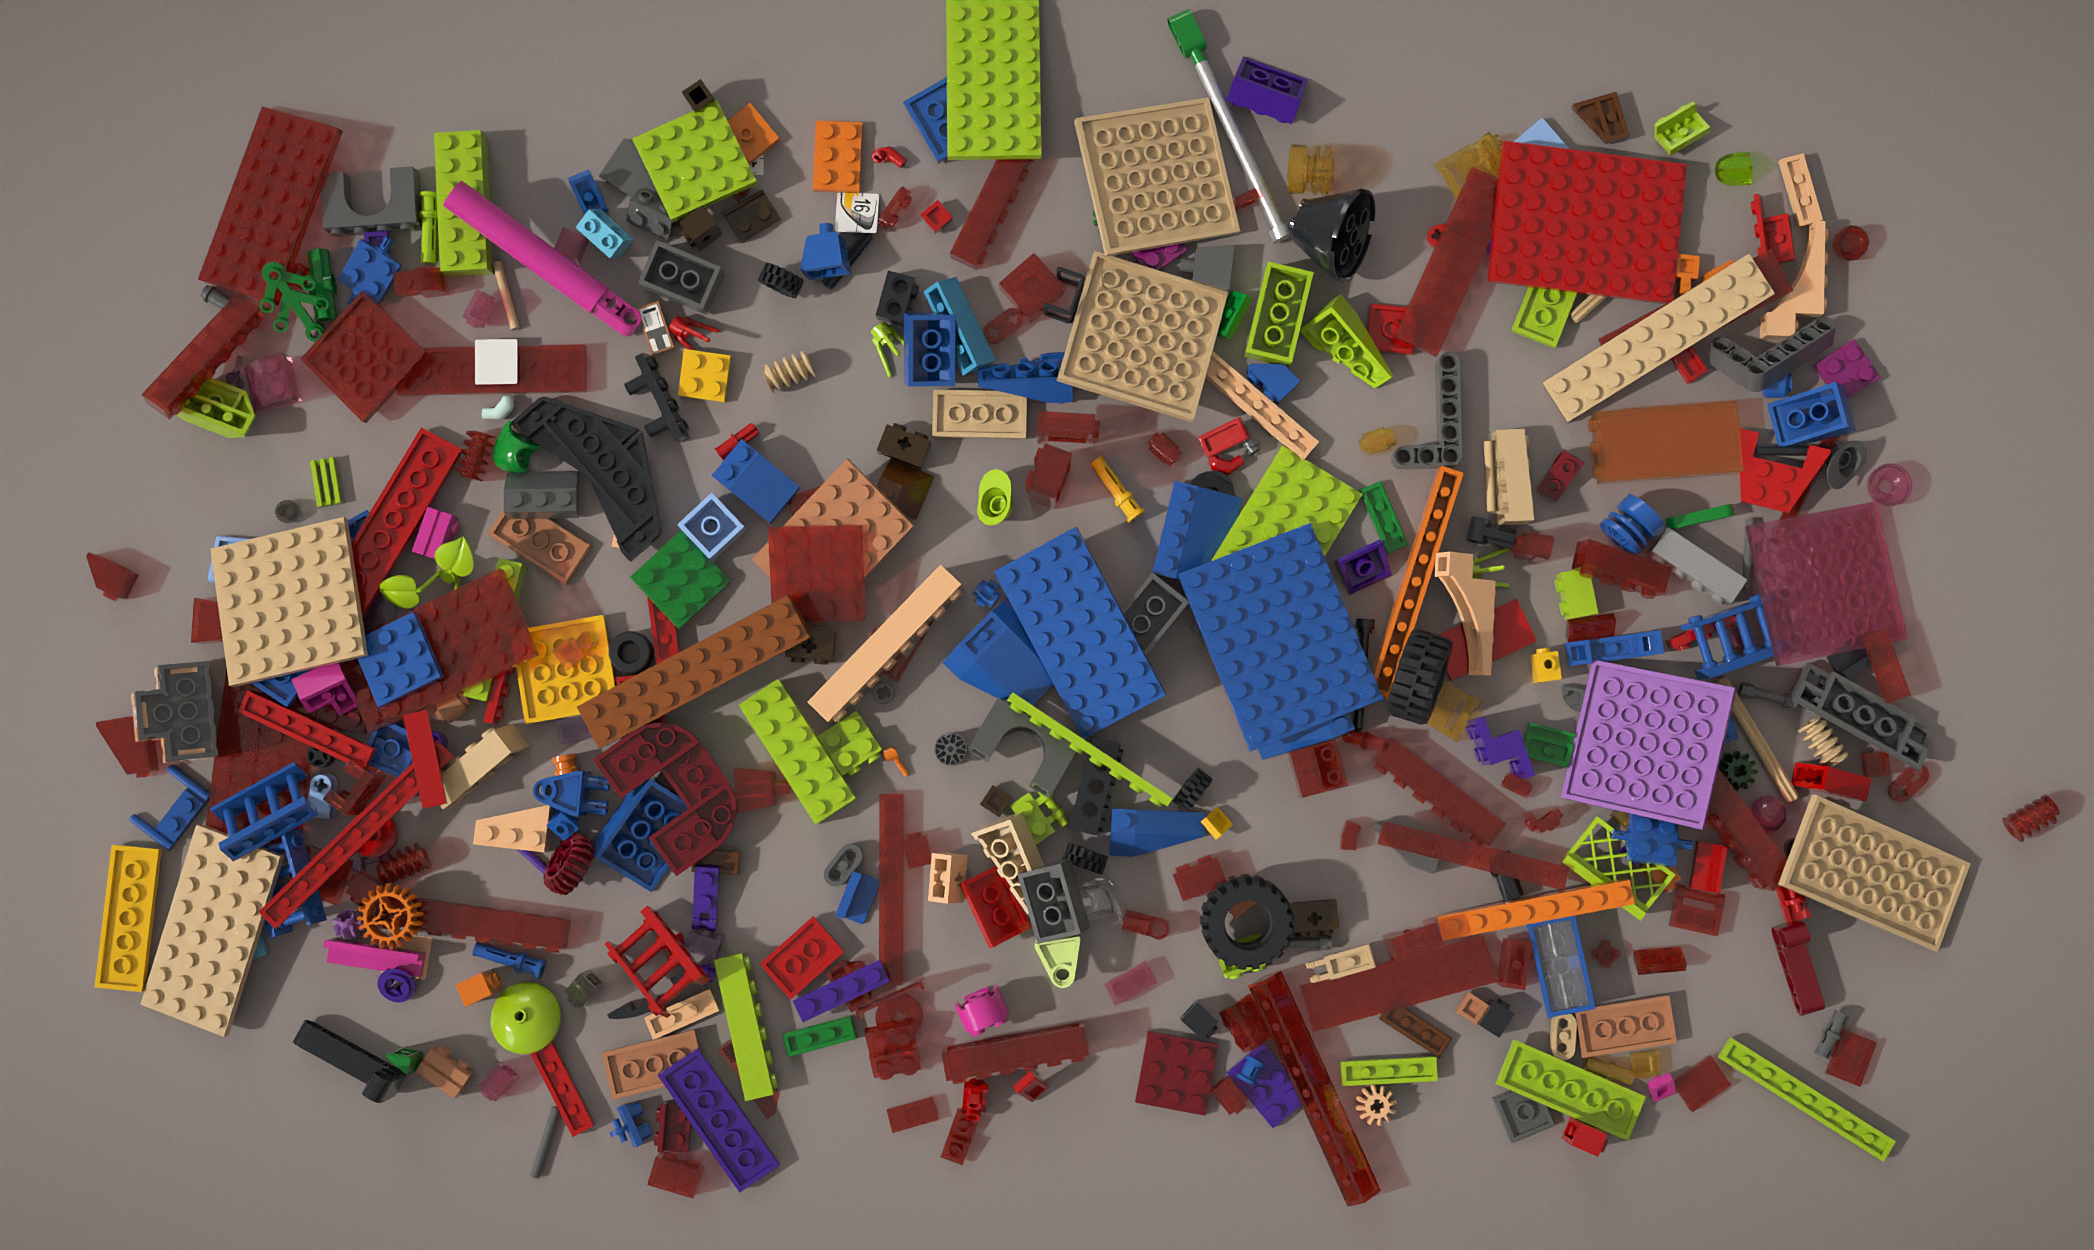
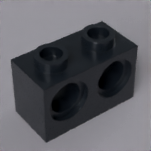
(891, 298)

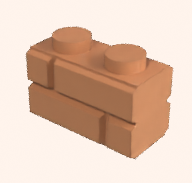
(445, 1071)

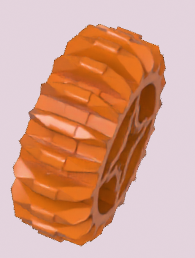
(393, 924)

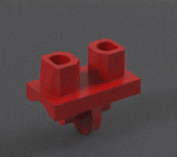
(1792, 904)
(974, 1098)

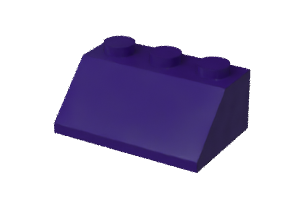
(1267, 90)

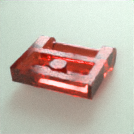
(1695, 918)

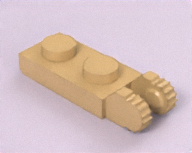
(1343, 963)

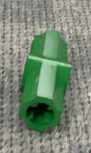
(326, 284)

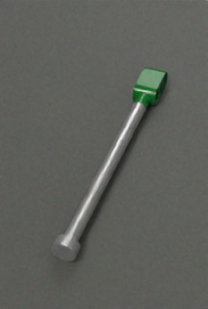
(1191, 44)

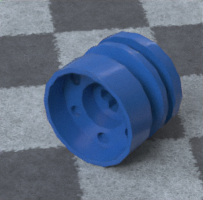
(1633, 524)

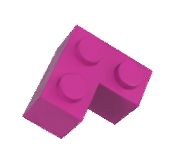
(325, 686)

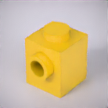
(1545, 665)

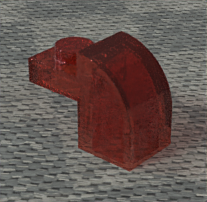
(421, 281)

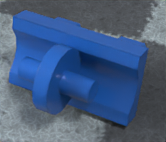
(636, 1134)

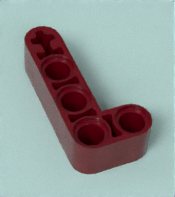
(1797, 966)

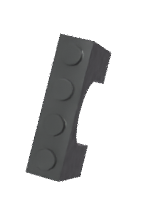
(400, 212)
(1004, 721)

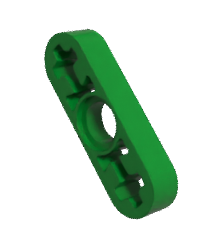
(1700, 517)

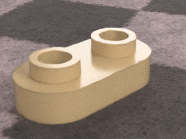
(1563, 1035)

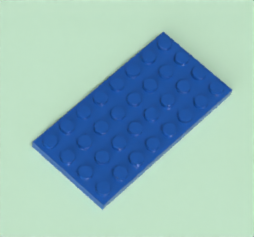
(1080, 632)

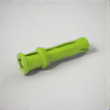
(429, 221)

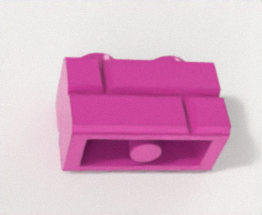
(435, 531)

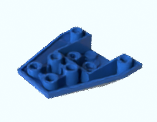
(1000, 658)

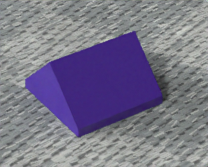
(1364, 567)

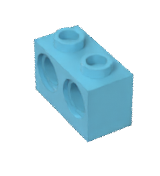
(605, 233)

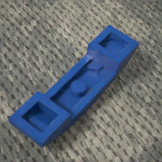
(1614, 648)

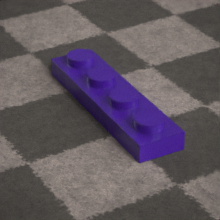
(841, 990)

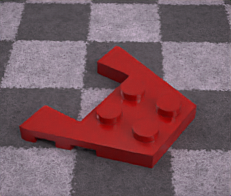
(1773, 483)

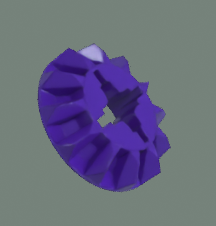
(396, 993)

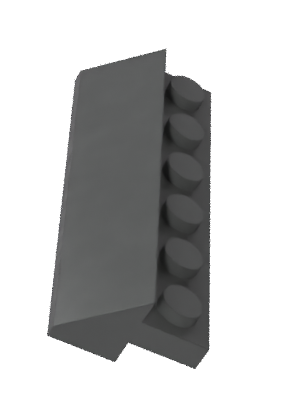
(1863, 714)

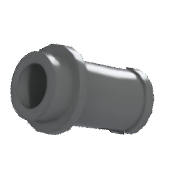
(213, 296)
(1251, 445)

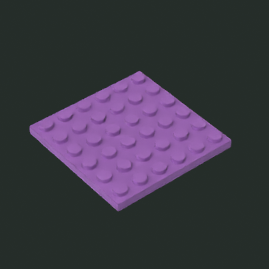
(1648, 744)

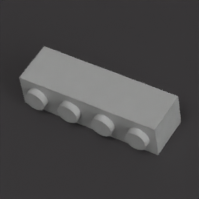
(1696, 566)

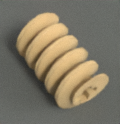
(788, 371)
(1824, 743)

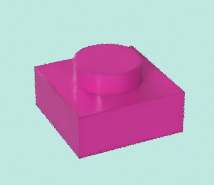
(1661, 1087)

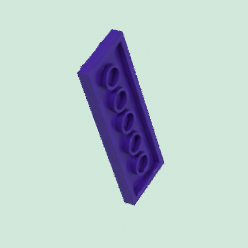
(718, 1119)

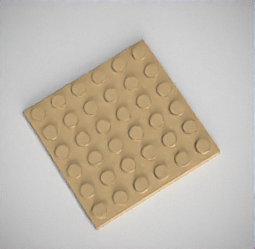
(1156, 176)
(1142, 336)
(288, 602)

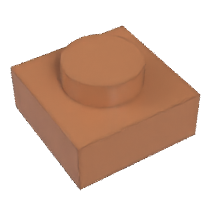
(1471, 1008)

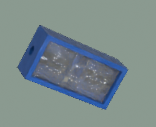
(1561, 966)

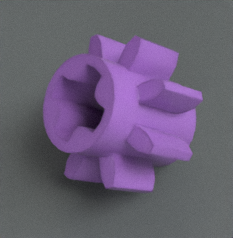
(347, 924)

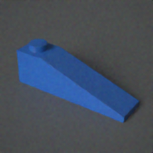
(1029, 379)

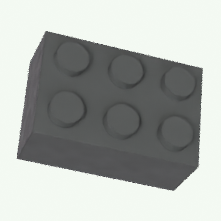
(681, 277)
(1153, 610)

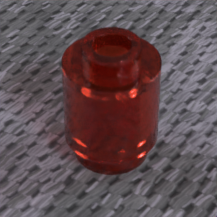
(1164, 448)

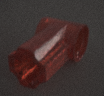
(1142, 924)

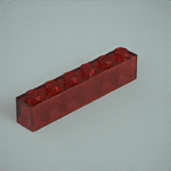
(989, 211)
(203, 356)
(1439, 793)

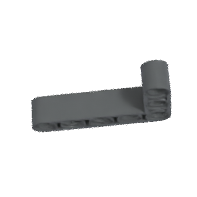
(1762, 371)
(1443, 421)

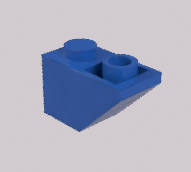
(1274, 379)

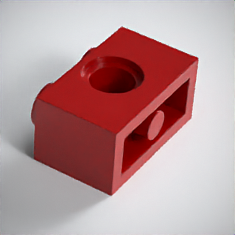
(1585, 1136)

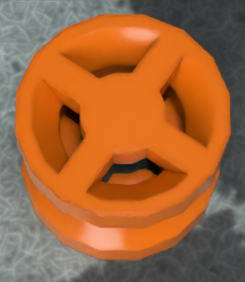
(565, 764)

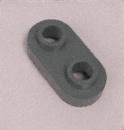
(843, 864)

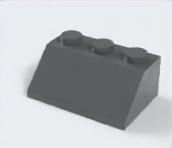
(541, 495)
(1054, 901)

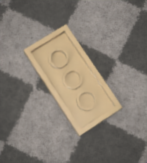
(978, 414)

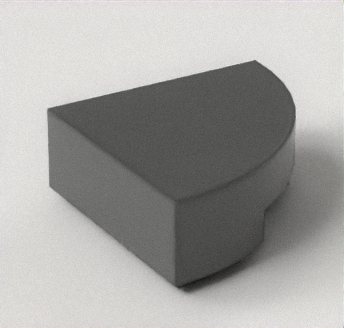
(1573, 697)

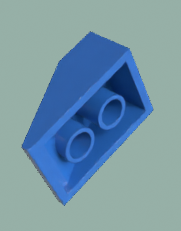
(1812, 415)
(756, 481)

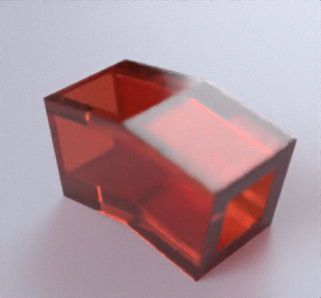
(1516, 785)
(1349, 835)

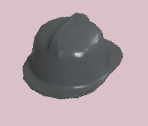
(1845, 463)

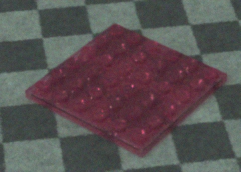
(1825, 582)

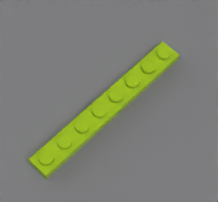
(1097, 756)
(1806, 1099)

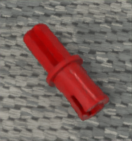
(745, 434)

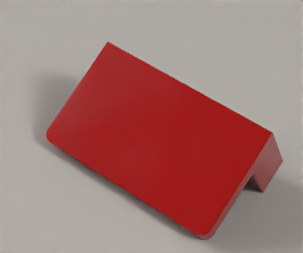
(1708, 867)

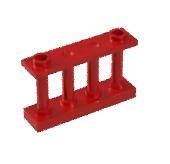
(679, 956)

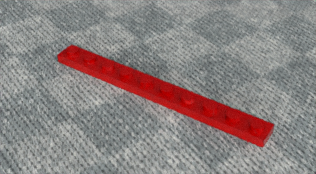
(346, 844)

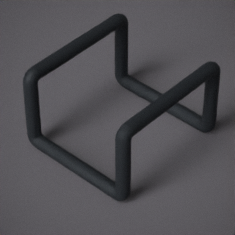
(1074, 305)

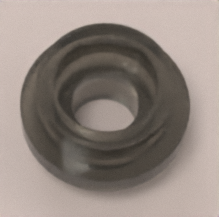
(280, 511)

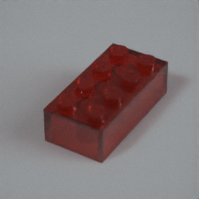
(1049, 476)

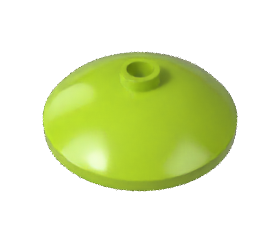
(539, 1022)

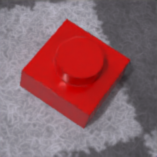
(936, 216)

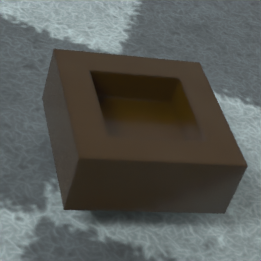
(996, 801)

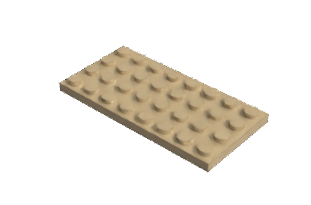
(1874, 873)
(211, 933)

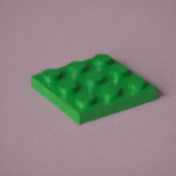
(680, 579)

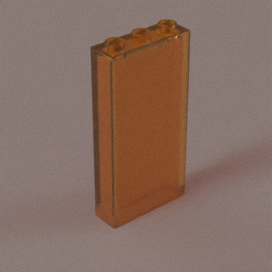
(1666, 442)

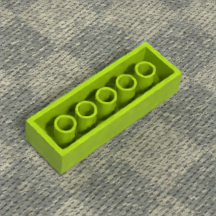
(457, 159)
(797, 751)

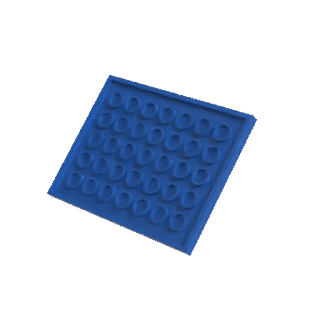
(1280, 637)

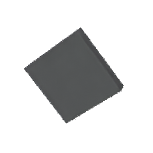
(1522, 1115)

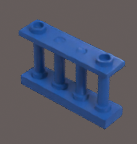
(1731, 660)
(273, 825)
(298, 858)

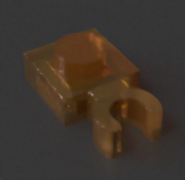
(572, 652)

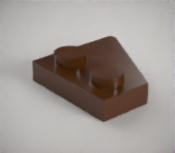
(1603, 117)

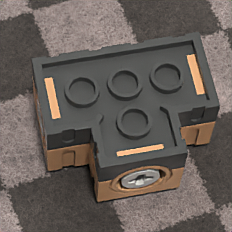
(178, 712)

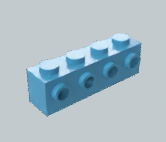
(970, 343)

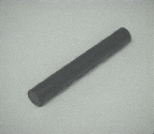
(1748, 561)
(545, 1142)

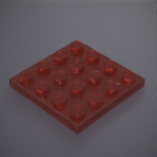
(364, 356)
(819, 570)

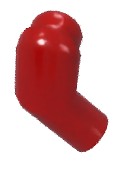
(888, 154)
(1225, 466)

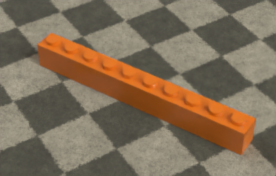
(1416, 575)

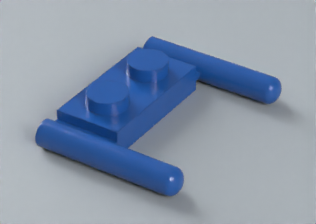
(179, 815)

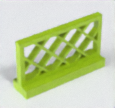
(1594, 876)

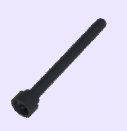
(1364, 628)

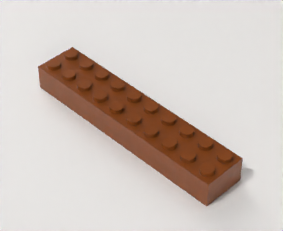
(694, 671)

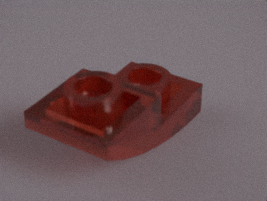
(959, 1138)

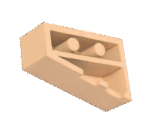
(517, 830)

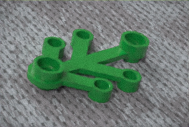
(292, 298)

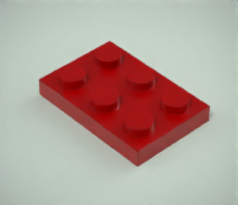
(994, 907)
(802, 957)

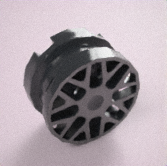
(951, 749)

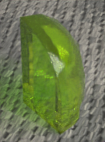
(1734, 169)

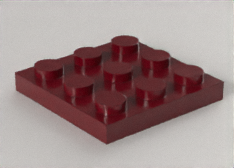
(1176, 1073)

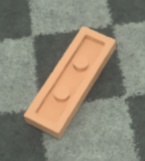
(1800, 190)
(683, 1013)

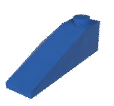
(1308, 737)
(1145, 831)

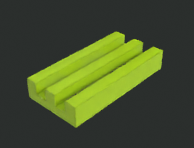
(317, 483)

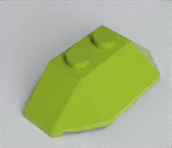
(220, 409)

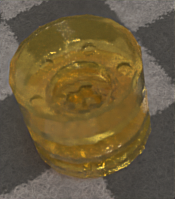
(1309, 169)

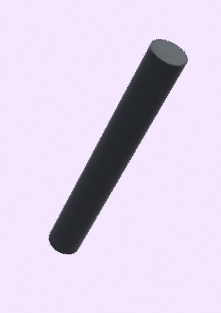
(1782, 450)

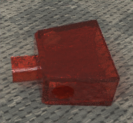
(206, 622)
(757, 789)

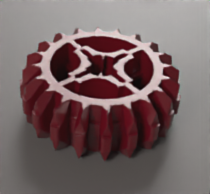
(569, 864)

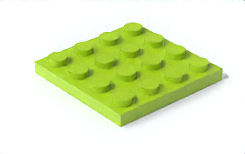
(694, 161)

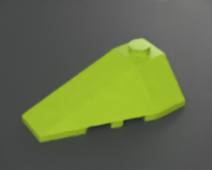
(1344, 337)

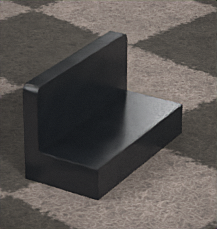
(1849, 663)

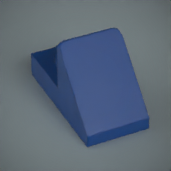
(587, 192)

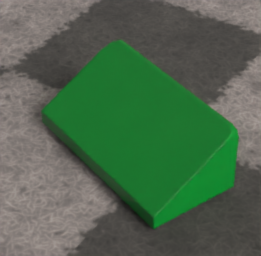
(406, 1059)

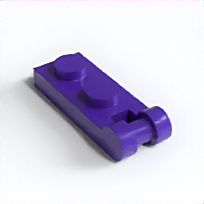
(705, 896)

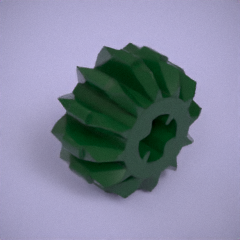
(1742, 762)

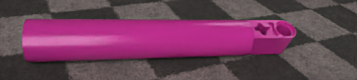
(541, 258)

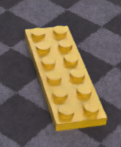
(128, 918)

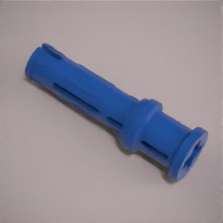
(520, 962)

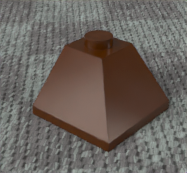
(905, 487)

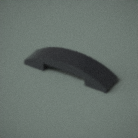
(629, 1009)

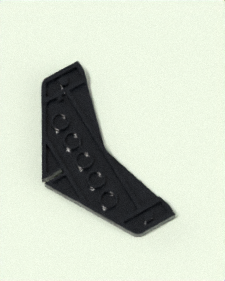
(598, 450)

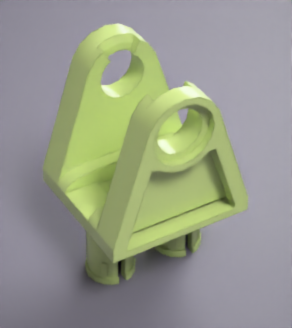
(1060, 955)

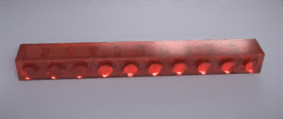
(1314, 1088)

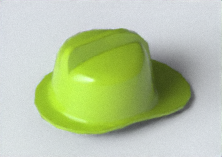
(995, 498)

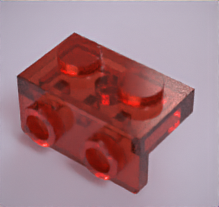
(1245, 1023)

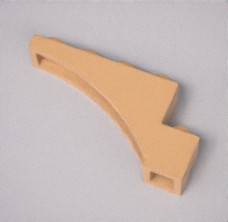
(1808, 287)
(1475, 606)

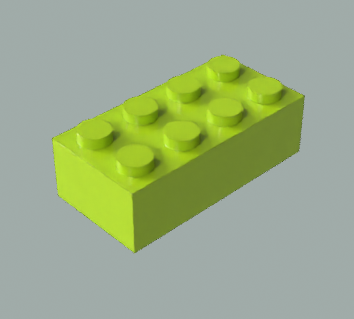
(1278, 314)

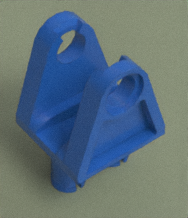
(571, 793)

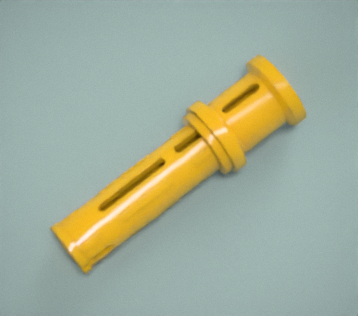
(1123, 498)

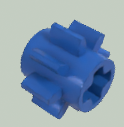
(986, 593)

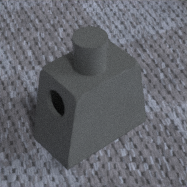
(1210, 266)

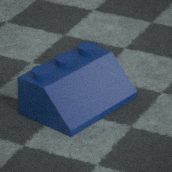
(929, 349)

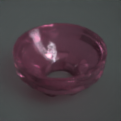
(1900, 484)

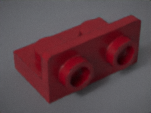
(674, 1129)

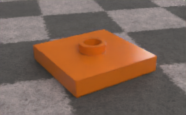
(752, 133)

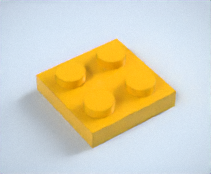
(704, 375)

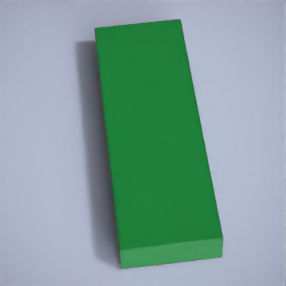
(1383, 517)
(819, 1036)

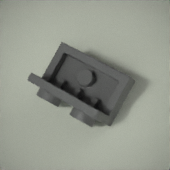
(649, 213)

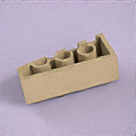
(1512, 477)
(1011, 849)

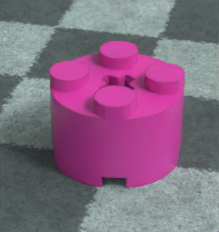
(982, 1010)

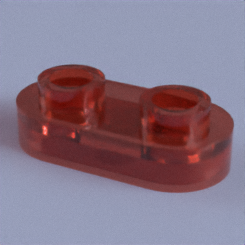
(900, 200)

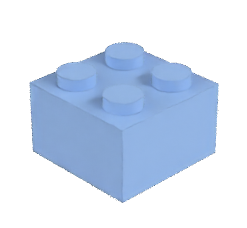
(712, 527)

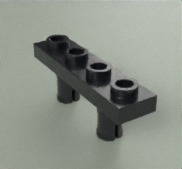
(668, 406)

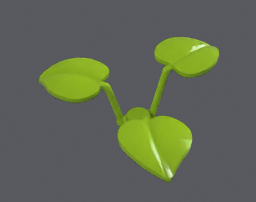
(454, 559)

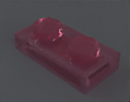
(1130, 983)

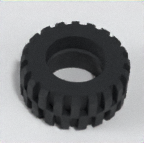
(1419, 676)
(1258, 951)

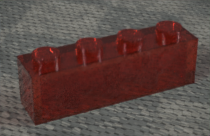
(1620, 568)

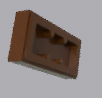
(727, 860)

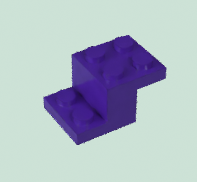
(1500, 748)

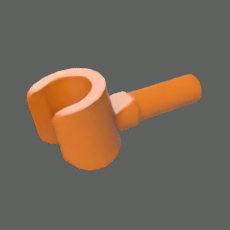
(892, 754)

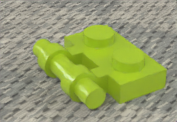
(1036, 820)

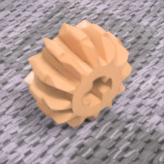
(1368, 1100)

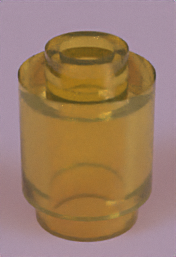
(1377, 441)

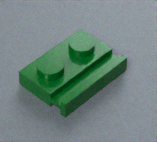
(1549, 744)

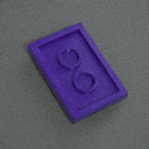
(1274, 1092)

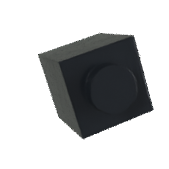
(1496, 1017)
(1199, 1020)

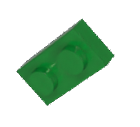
(1233, 312)

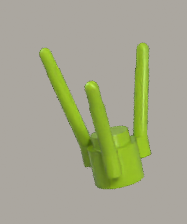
(884, 335)
(1478, 571)

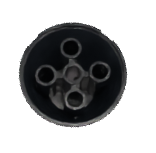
(1335, 230)

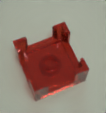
(362, 792)

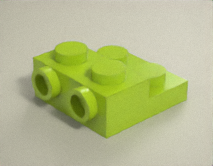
(850, 744)

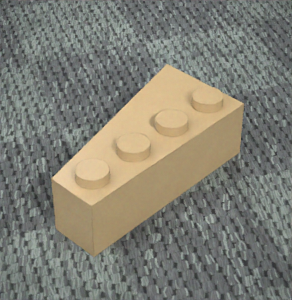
(480, 760)

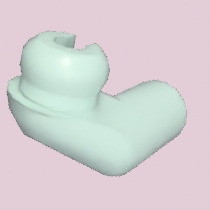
(501, 411)

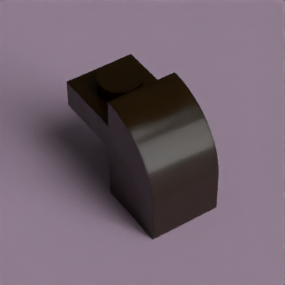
(697, 96)

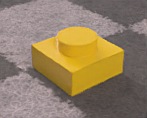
(1216, 823)

